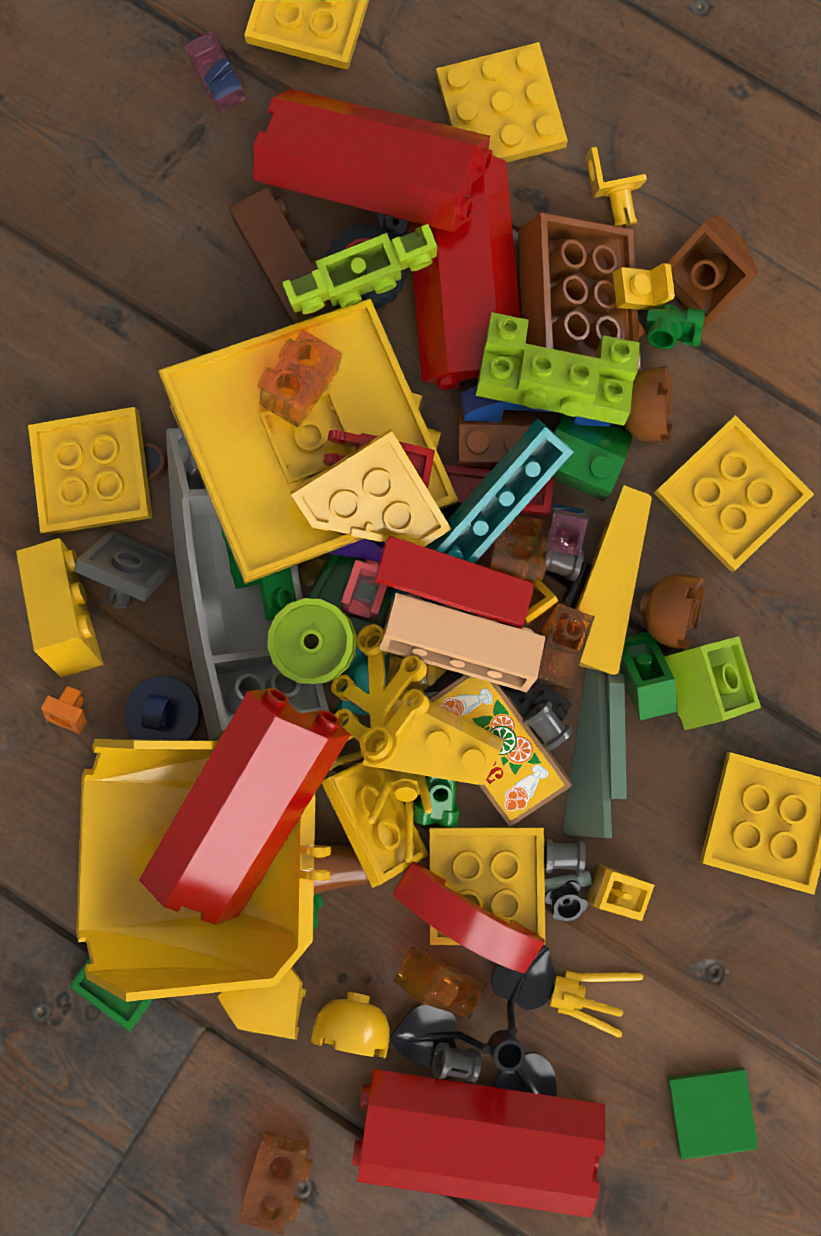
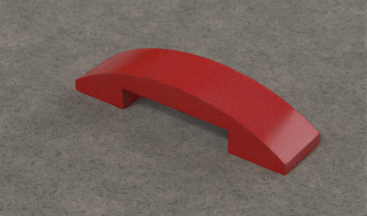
(465, 921)

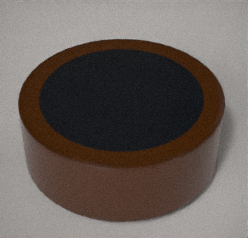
(155, 462)

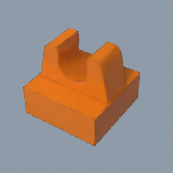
(66, 711)

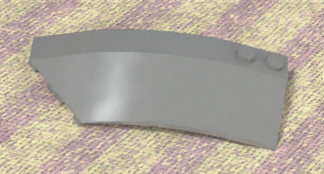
(222, 623)

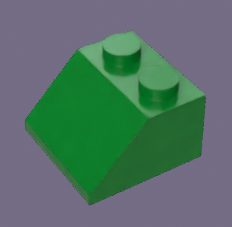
(596, 457)

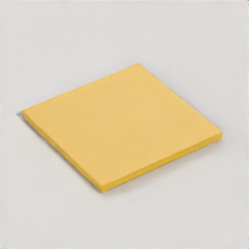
(257, 458)

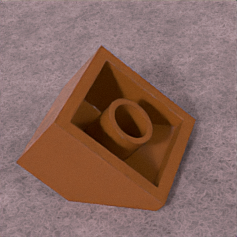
(486, 443)

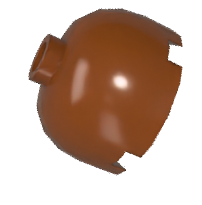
(651, 405)
(673, 609)

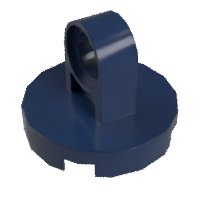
(162, 710)

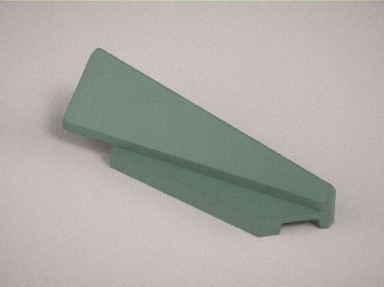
(598, 757)

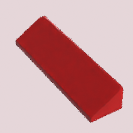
(454, 582)

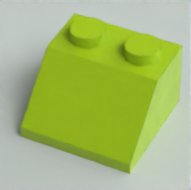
(712, 683)

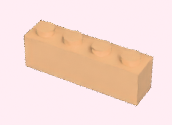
(462, 642)

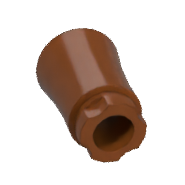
(343, 868)

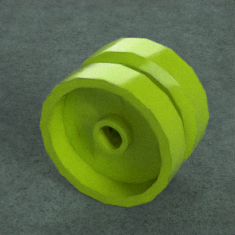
(296, 625)

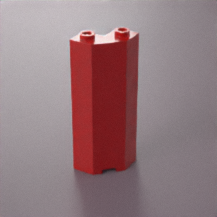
(371, 159)
(466, 284)
(243, 806)
(481, 1143)

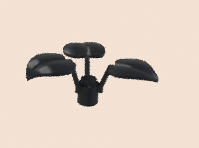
(529, 1072)

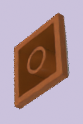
(712, 268)

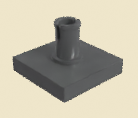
(125, 567)

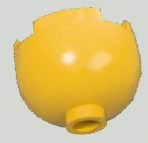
(352, 1026)

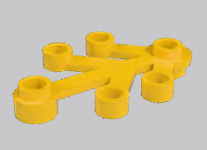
(380, 699)

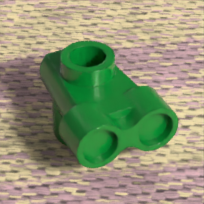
(670, 325)
(442, 797)

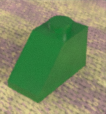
(648, 677)

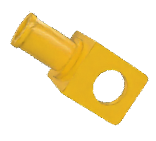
(617, 190)

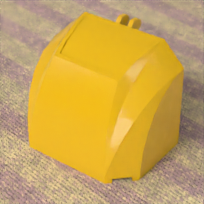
(160, 953)

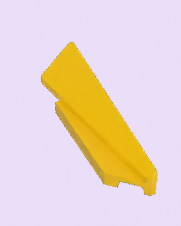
(613, 580)

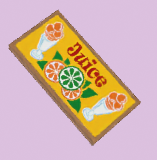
(524, 771)

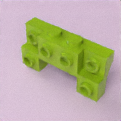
(360, 270)
(555, 378)

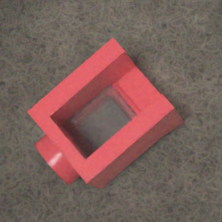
(363, 595)

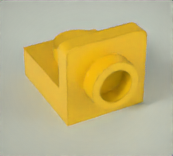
(643, 288)

